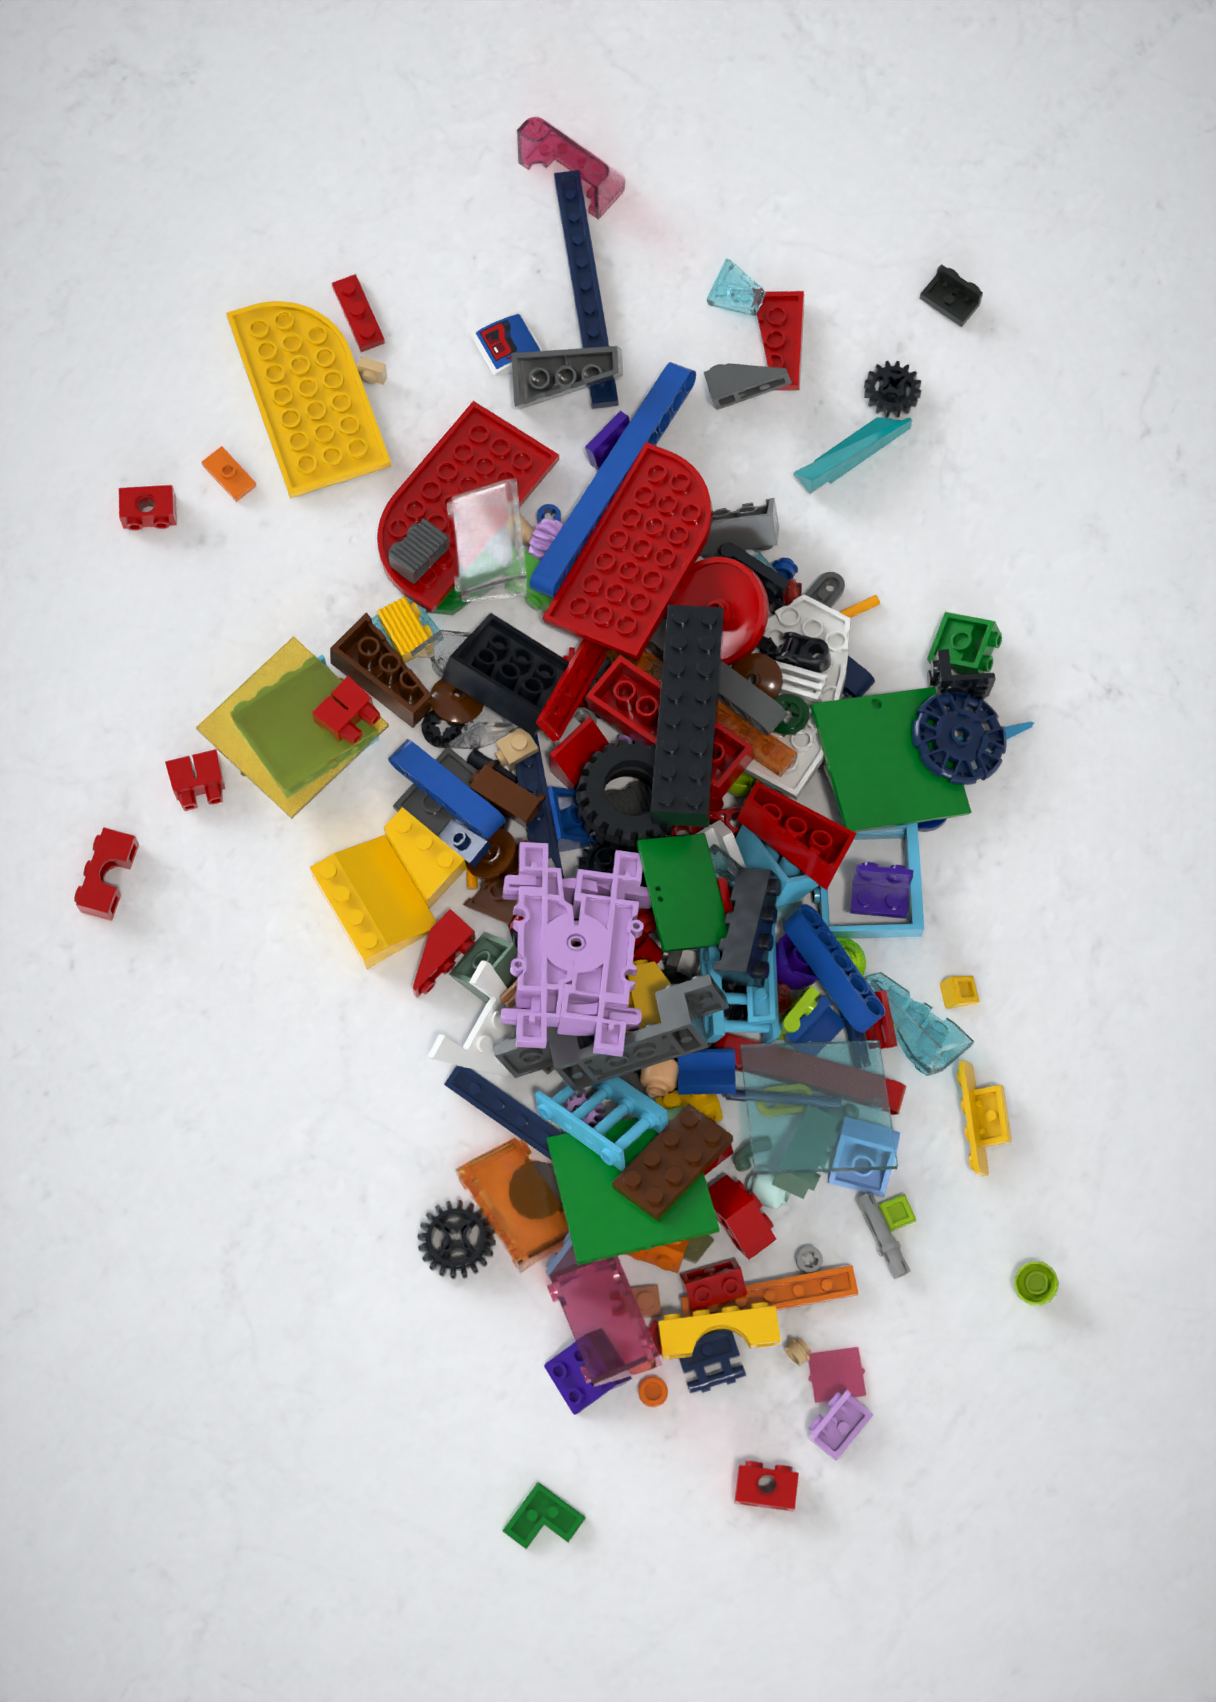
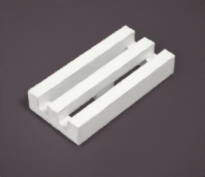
(806, 674)

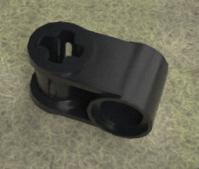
(799, 649)

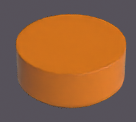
(653, 1392)

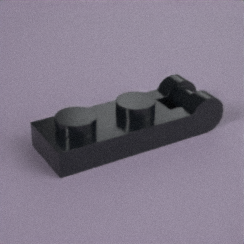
(773, 582)

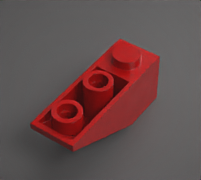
(444, 944)

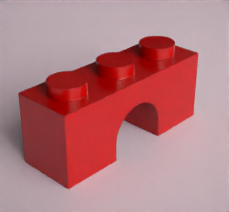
(110, 851)

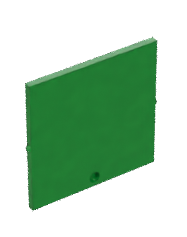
(876, 765)
(605, 1221)

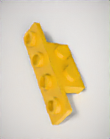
(985, 1117)

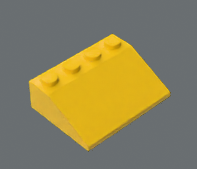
(373, 899)

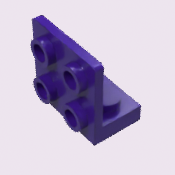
(605, 440)
(880, 890)
(570, 1382)

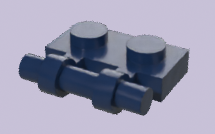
(708, 1351)

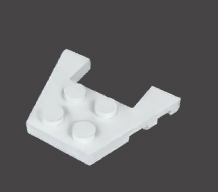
(488, 1031)

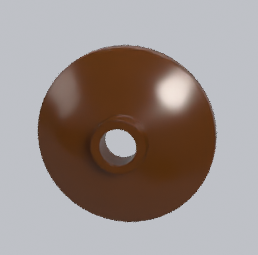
(766, 670)
(453, 708)
(497, 857)

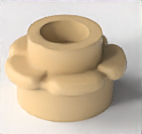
(798, 1351)

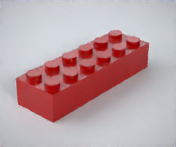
(631, 703)

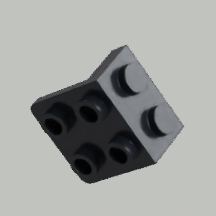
(942, 679)

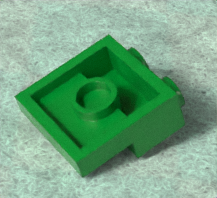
(968, 641)

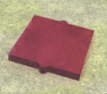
(836, 1372)

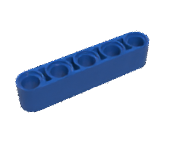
(446, 789)
(834, 968)

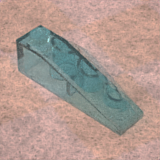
(921, 1034)

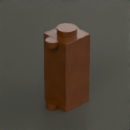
(506, 795)

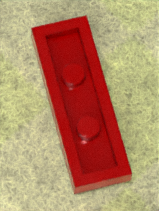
(358, 313)

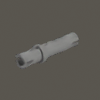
(888, 1246)

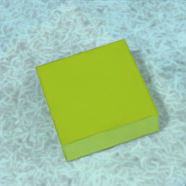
(897, 1212)

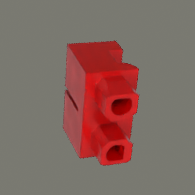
(345, 710)
(208, 780)

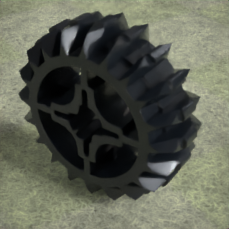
(449, 1249)

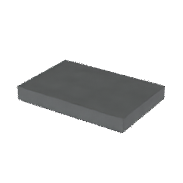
(424, 807)

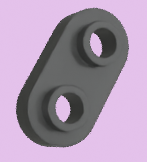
(821, 594)

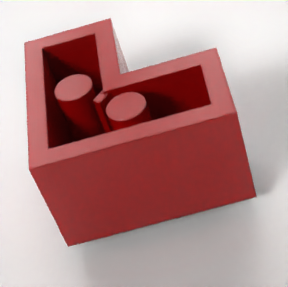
(741, 1216)

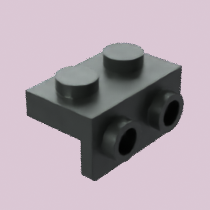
(952, 295)

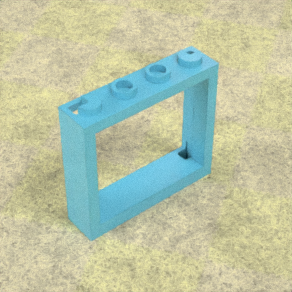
(915, 902)

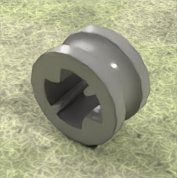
(817, 1256)

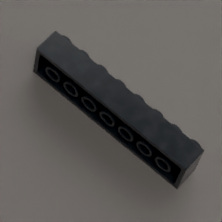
(687, 716)

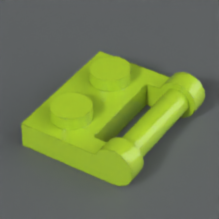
(802, 1005)

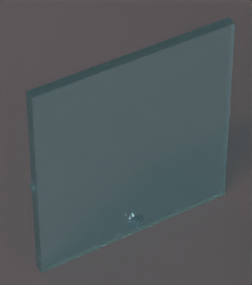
(817, 1107)

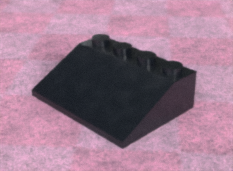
(506, 672)

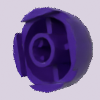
(791, 966)

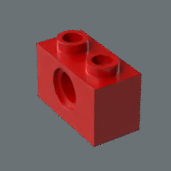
(135, 499)
(748, 1491)

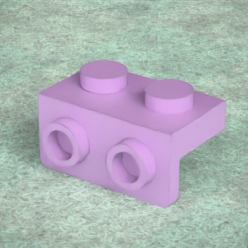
(840, 1425)

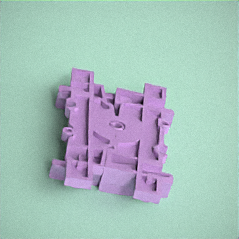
(568, 985)

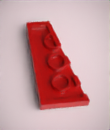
(782, 332)

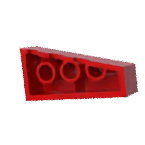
(797, 833)

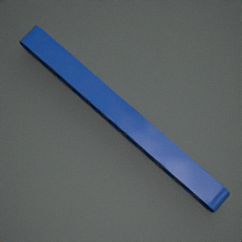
(645, 426)

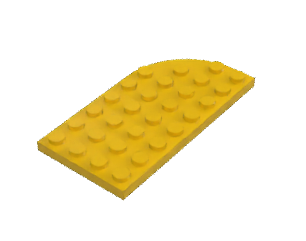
(308, 395)

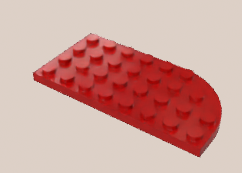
(469, 455)
(636, 555)

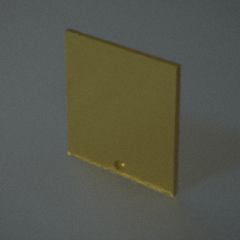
(271, 729)

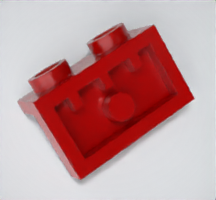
(713, 1284)

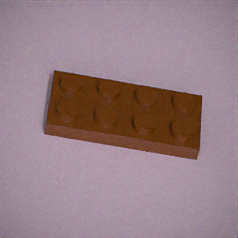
(672, 1162)

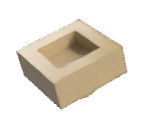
(372, 371)

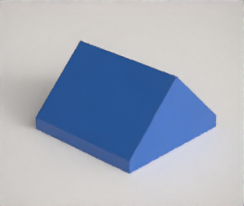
(567, 825)

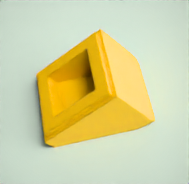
(959, 991)

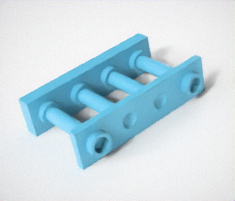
(716, 1023)
(629, 1102)

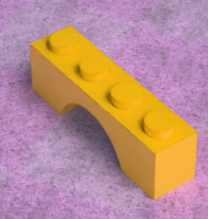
(755, 1325)

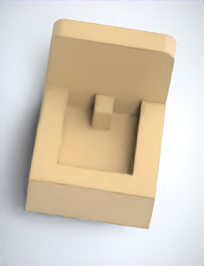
(515, 748)

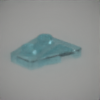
(736, 291)

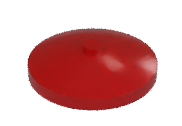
(737, 590)

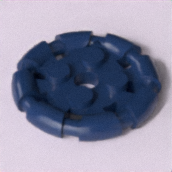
(948, 747)

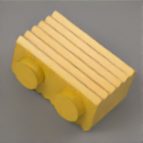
(403, 626)

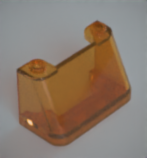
(516, 1202)

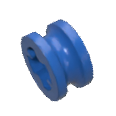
(548, 508)

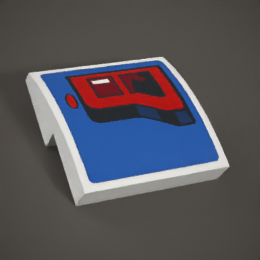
(502, 338)

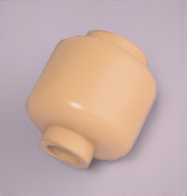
(660, 1078)

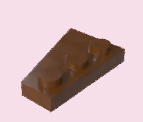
(490, 897)

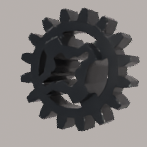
(898, 381)

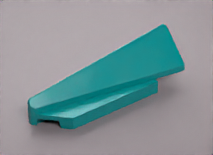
(851, 452)

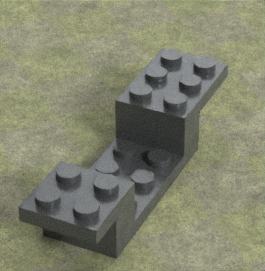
(678, 1034)

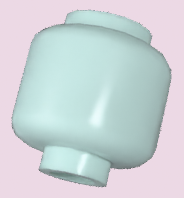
(768, 1194)

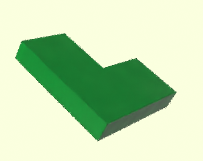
(542, 1509)

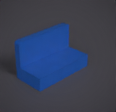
(819, 1026)
(707, 1072)

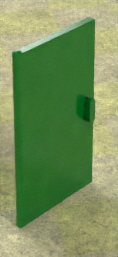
(689, 892)

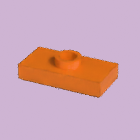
(228, 474)

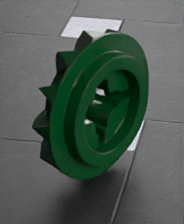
(798, 709)

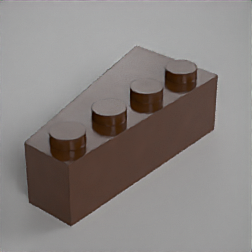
(380, 671)

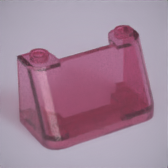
(544, 143)
(604, 1320)

